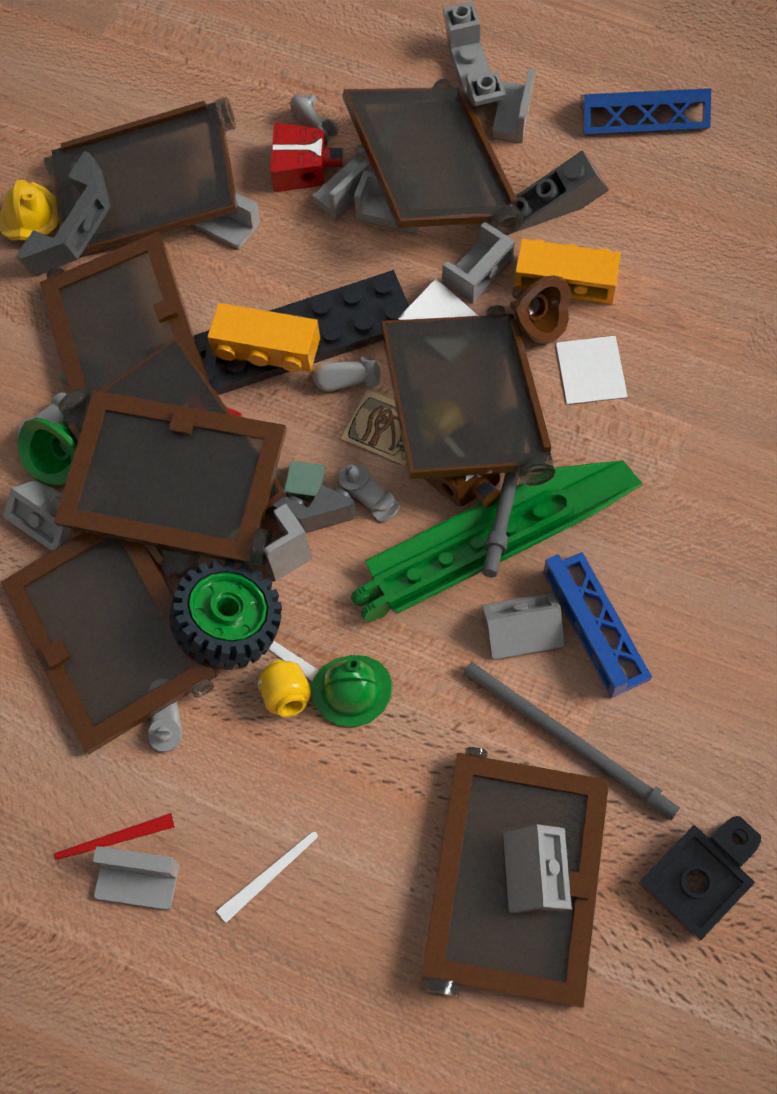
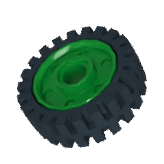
(222, 638)

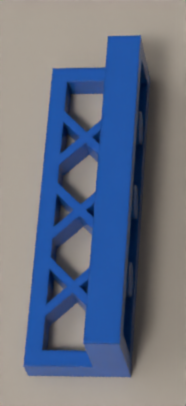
(646, 98)
(588, 627)

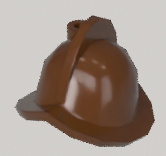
(543, 308)

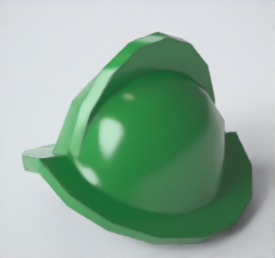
(47, 450)
(352, 690)

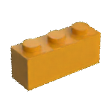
(586, 270)
(264, 337)

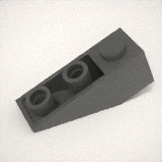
(561, 191)

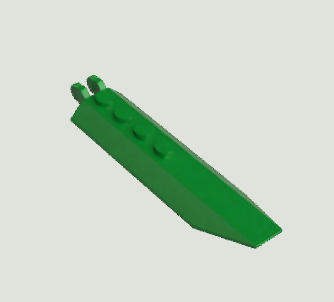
(456, 546)

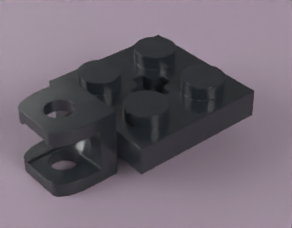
(718, 861)

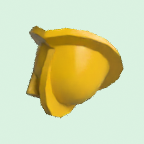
(28, 209)

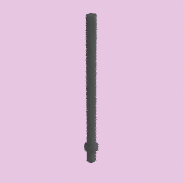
(651, 796)

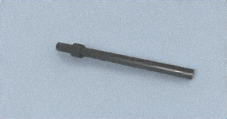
(497, 540)

